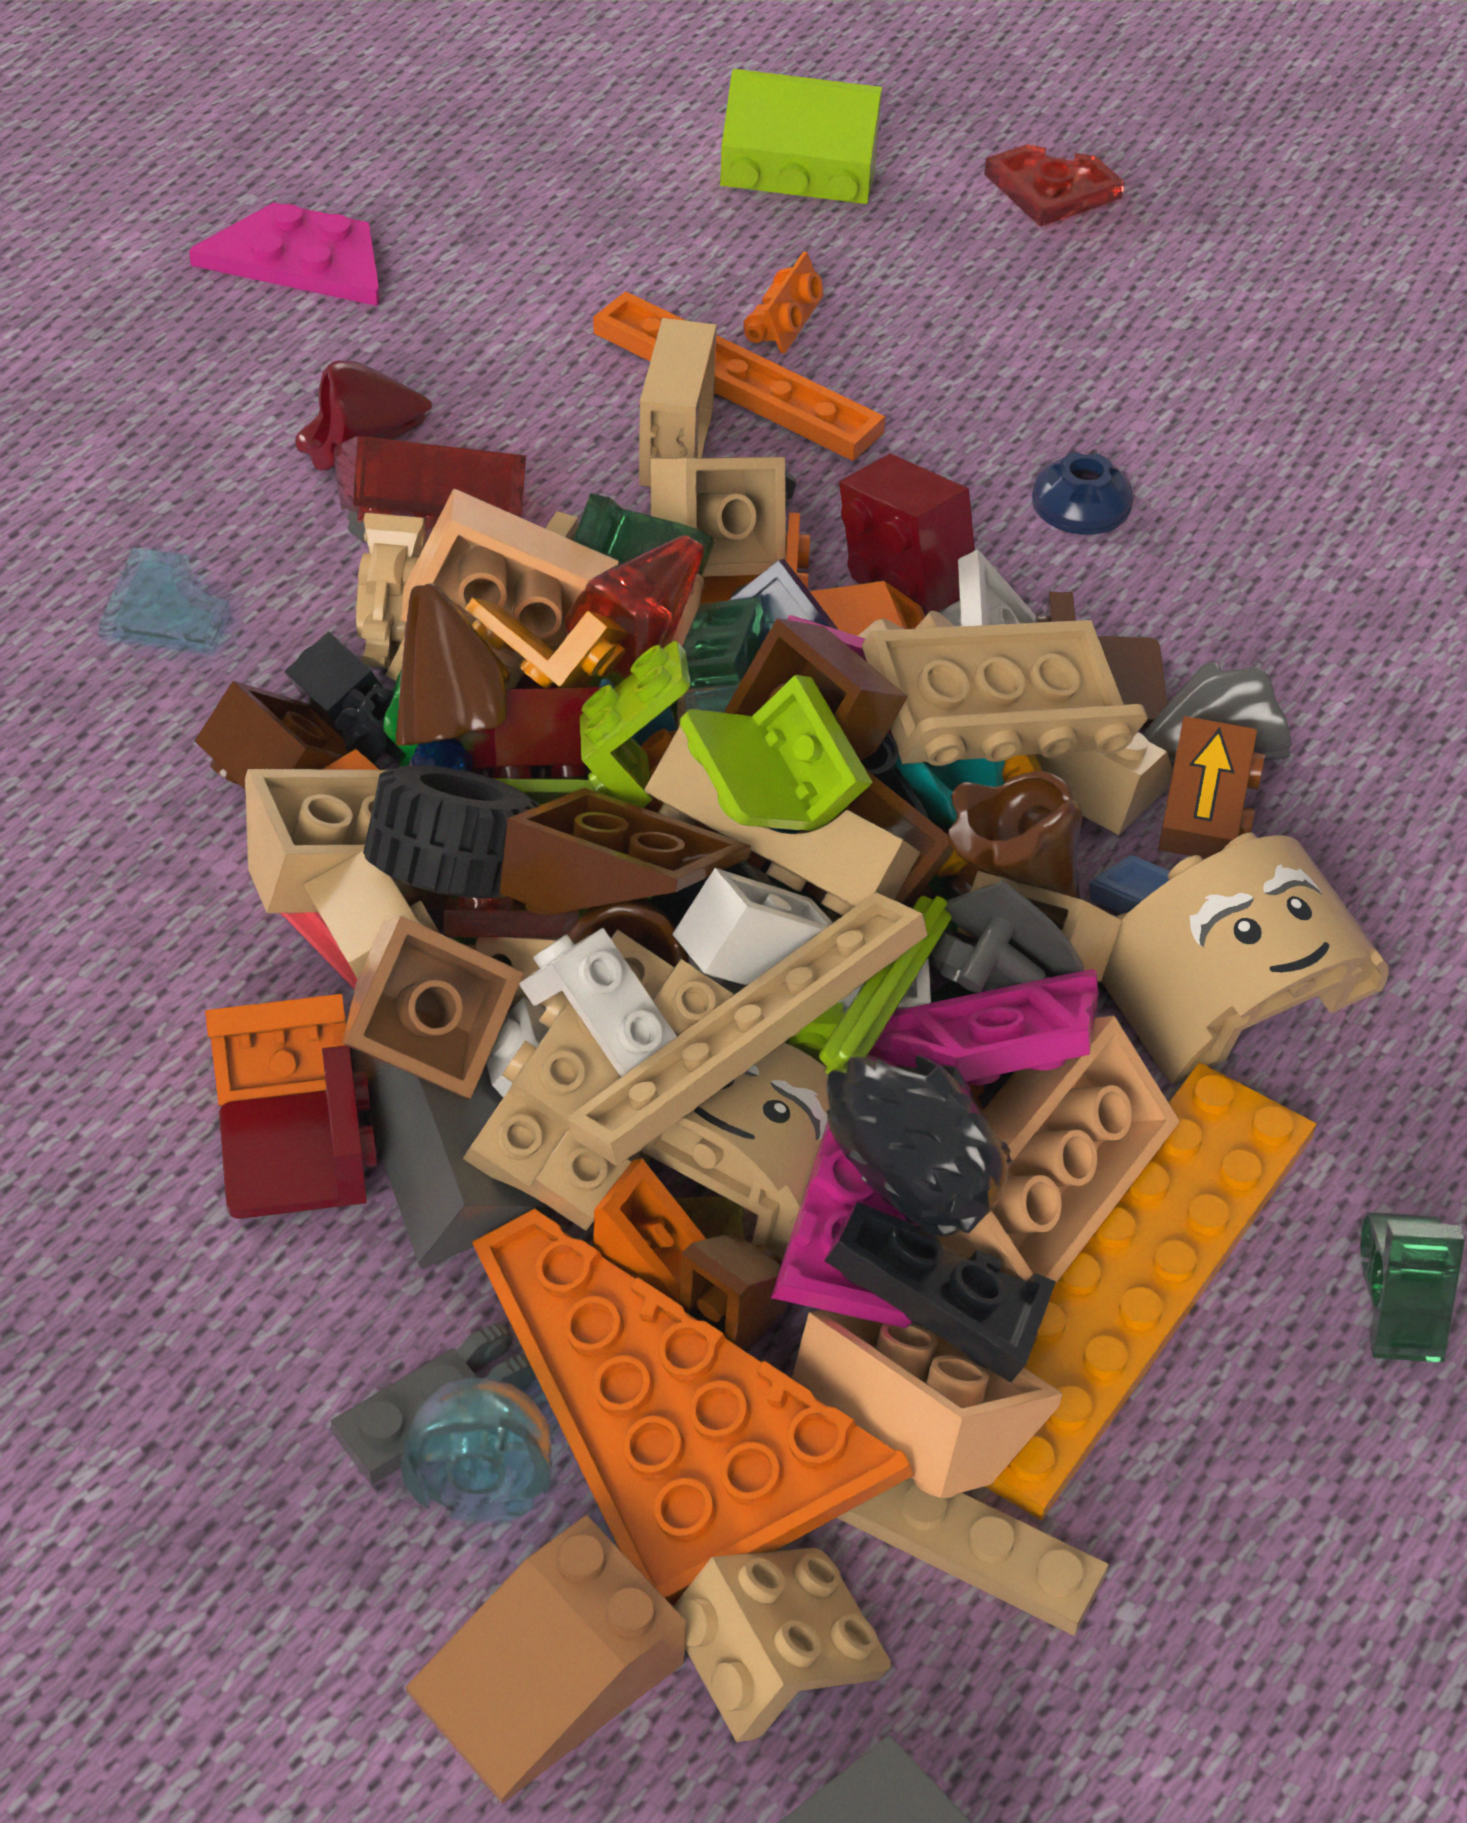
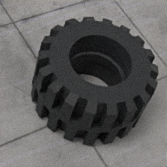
(442, 829)

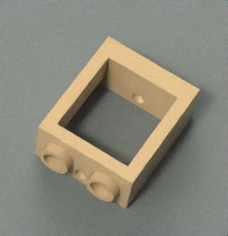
(677, 394)

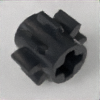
(364, 721)

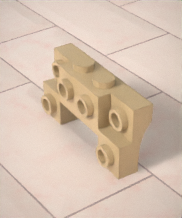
(528, 1132)

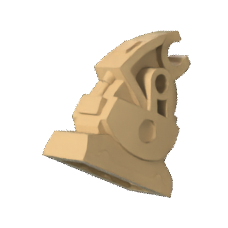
(393, 551)

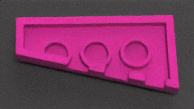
(827, 1201)

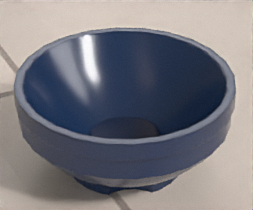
(1080, 504)

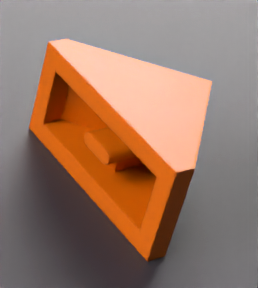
(644, 1229)

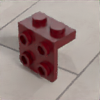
(299, 1147)

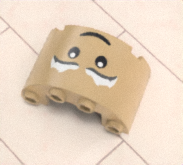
(1234, 947)
(755, 1140)

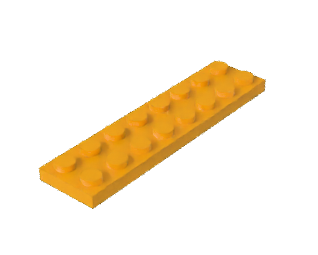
(1149, 1269)

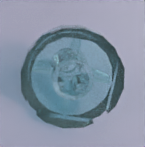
(478, 1450)

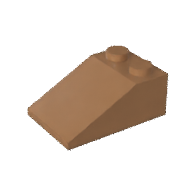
(550, 1659)

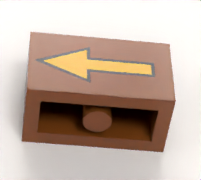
(1210, 787)

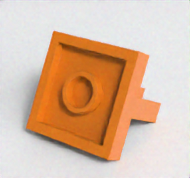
(273, 1046)

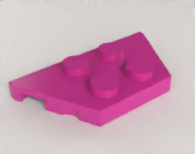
(296, 251)
(998, 1029)

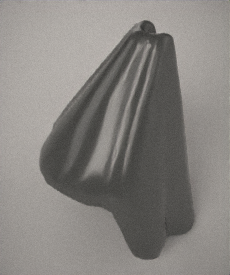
(1227, 697)

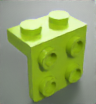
(616, 714)
(780, 765)

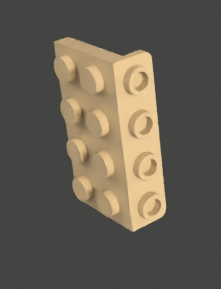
(1002, 691)

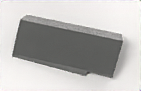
(423, 1145)

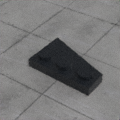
(955, 1297)

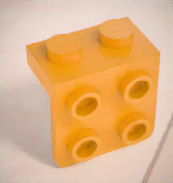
(587, 651)

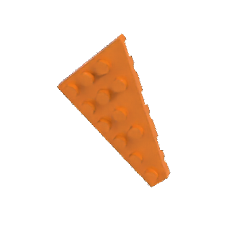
(671, 1420)

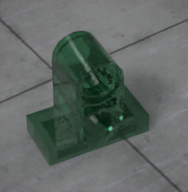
(627, 533)
(723, 641)
(1410, 1283)

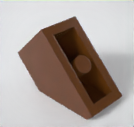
(731, 1287)

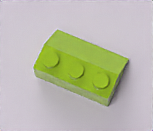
(800, 136)

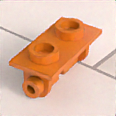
(786, 305)

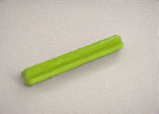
(883, 992)

